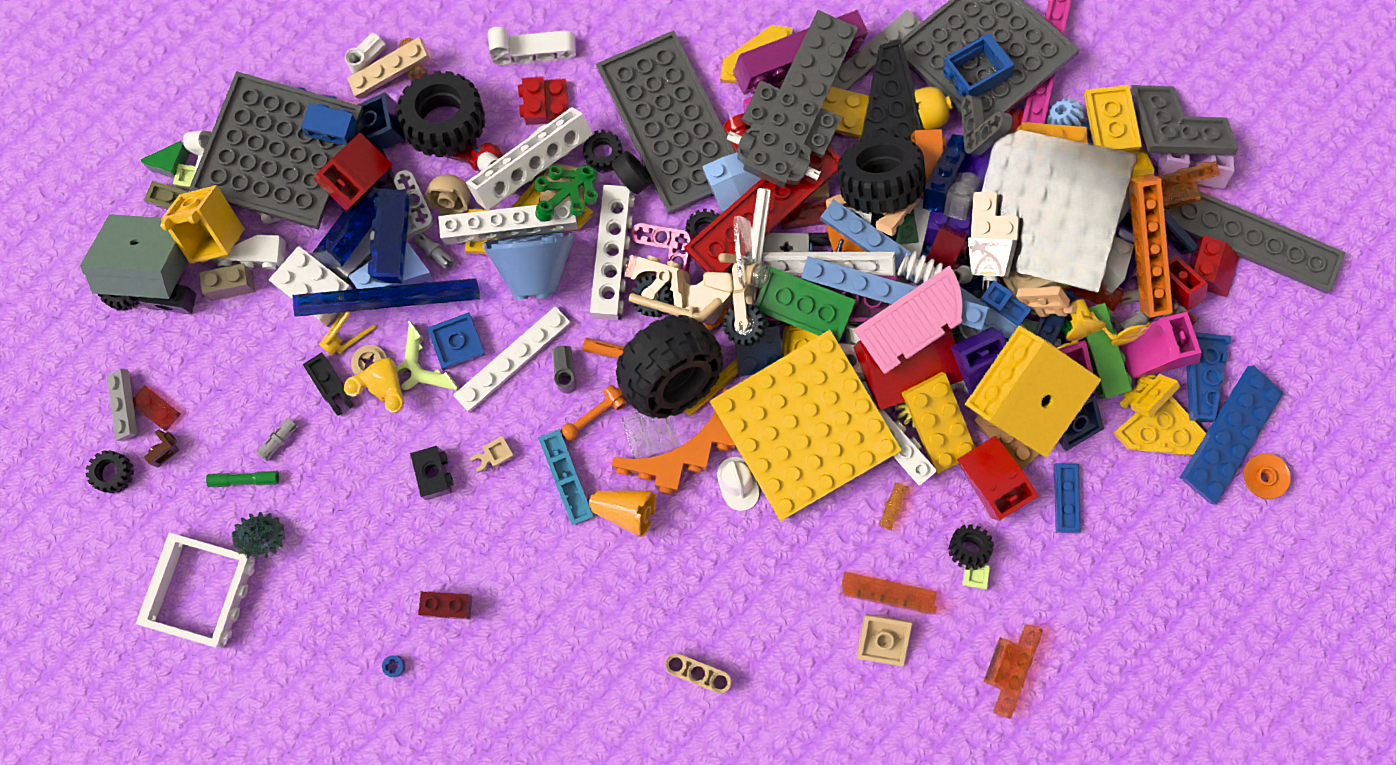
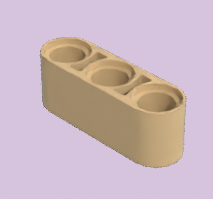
(706, 682)

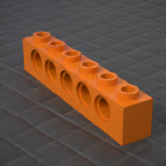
(1150, 245)

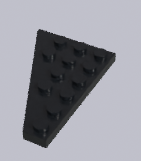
(892, 96)

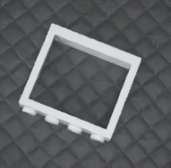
(161, 581)

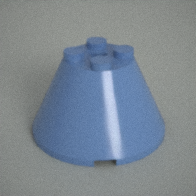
(531, 262)

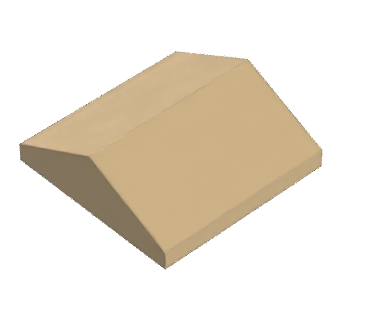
(884, 639)

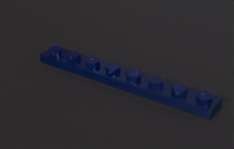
(385, 297)

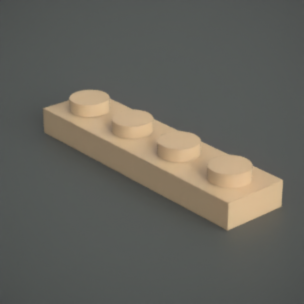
(388, 67)

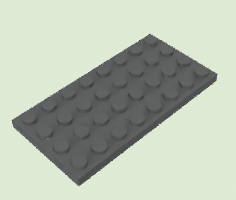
(666, 118)

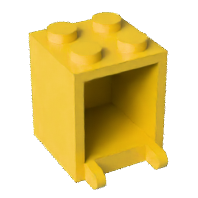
(203, 224)

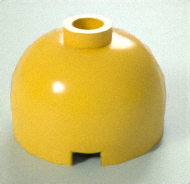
(933, 107)

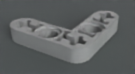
(414, 226)

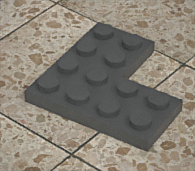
(1170, 131)

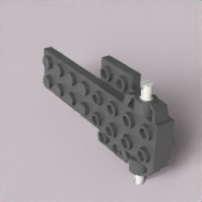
(789, 120)

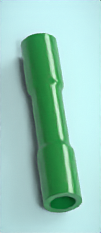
(256, 478)

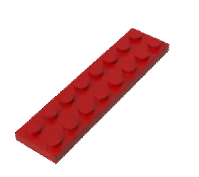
(719, 235)

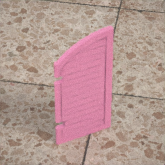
(913, 320)

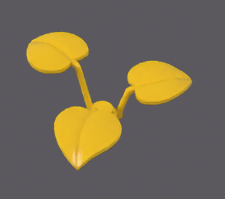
(1087, 323)

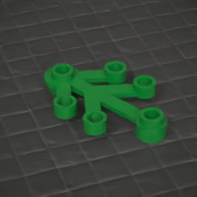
(581, 176)

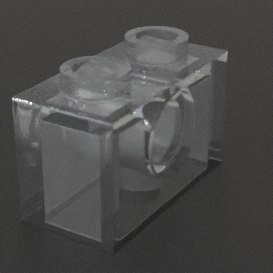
(960, 196)

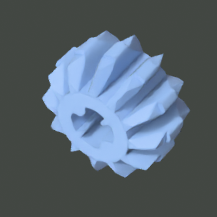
(1065, 112)

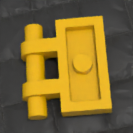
(1150, 394)

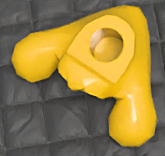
(382, 381)

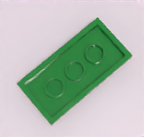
(805, 304)

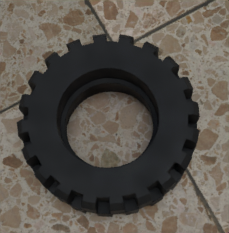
(434, 92)
(881, 174)

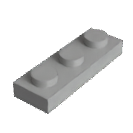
(122, 405)

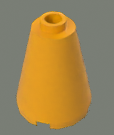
(625, 508)

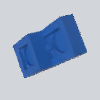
(1004, 303)

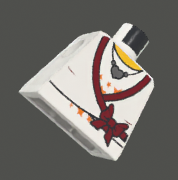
(991, 258)

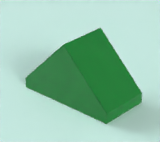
(167, 159)

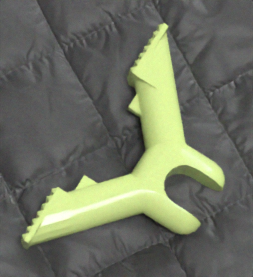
(417, 373)

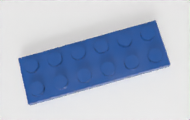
(1231, 435)

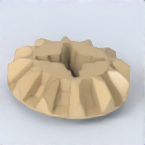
(366, 353)

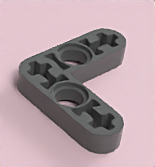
(980, 134)

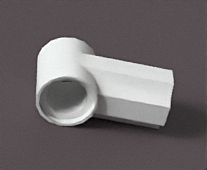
(365, 53)

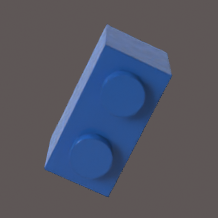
(329, 124)

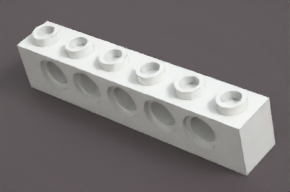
(519, 158)
(612, 198)
(503, 224)

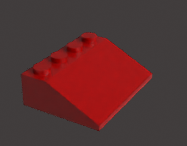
(924, 364)

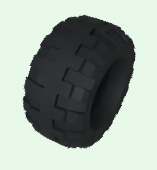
(669, 366)

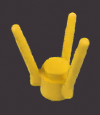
(332, 343)

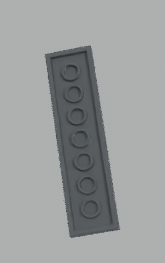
(1262, 241)

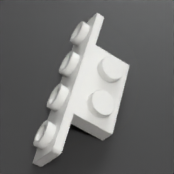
(910, 457)

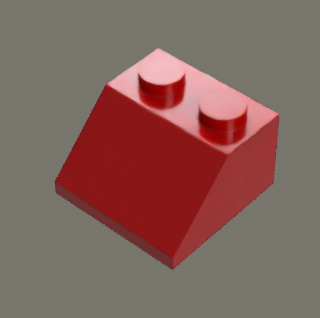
(1215, 264)

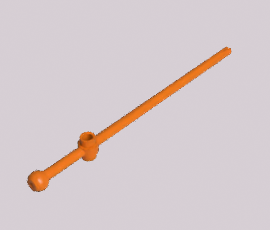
(615, 397)

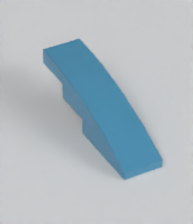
(565, 476)

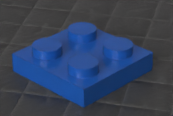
(456, 341)

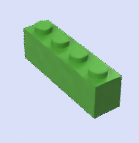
(1107, 359)

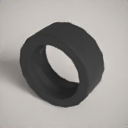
(631, 172)

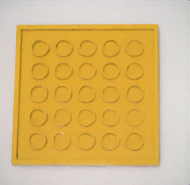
(805, 425)

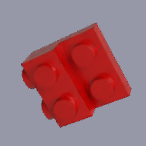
(542, 99)

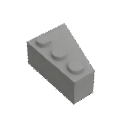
(1117, 263)

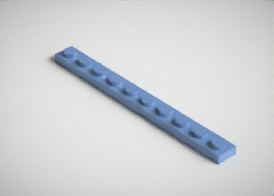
(873, 240)

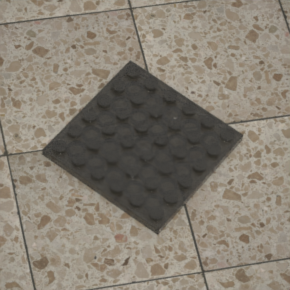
(1065, 201)

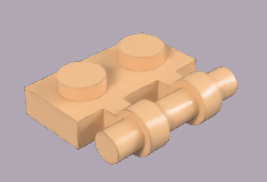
(1046, 301)

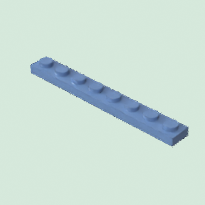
(877, 287)

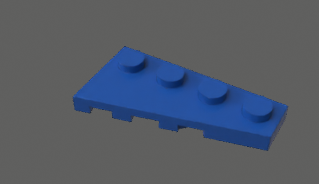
(1206, 376)

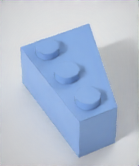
(414, 272)

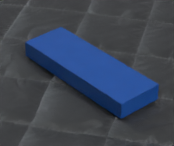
(1067, 498)

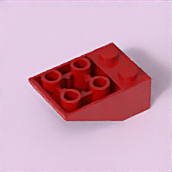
(352, 171)
(997, 478)

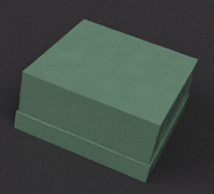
(133, 258)

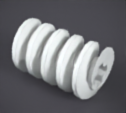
(918, 268)

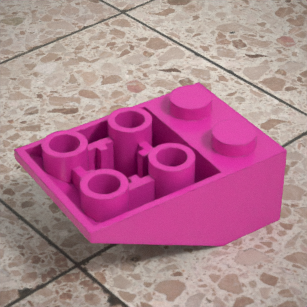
(1163, 347)

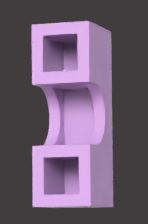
(1172, 162)

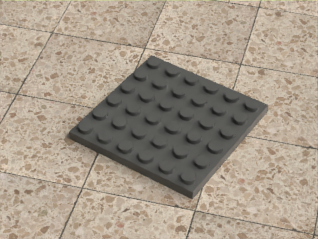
(1019, 30)
(263, 154)

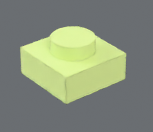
(184, 176)
(976, 578)

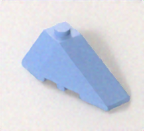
(728, 180)

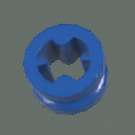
(398, 671)

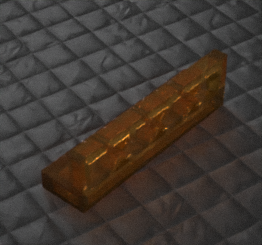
(888, 593)

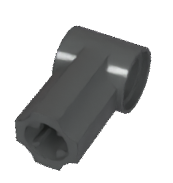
(563, 368)

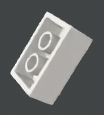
(306, 275)

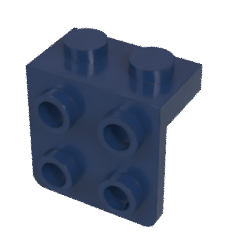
(760, 355)

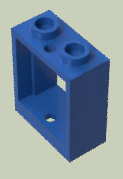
(995, 55)

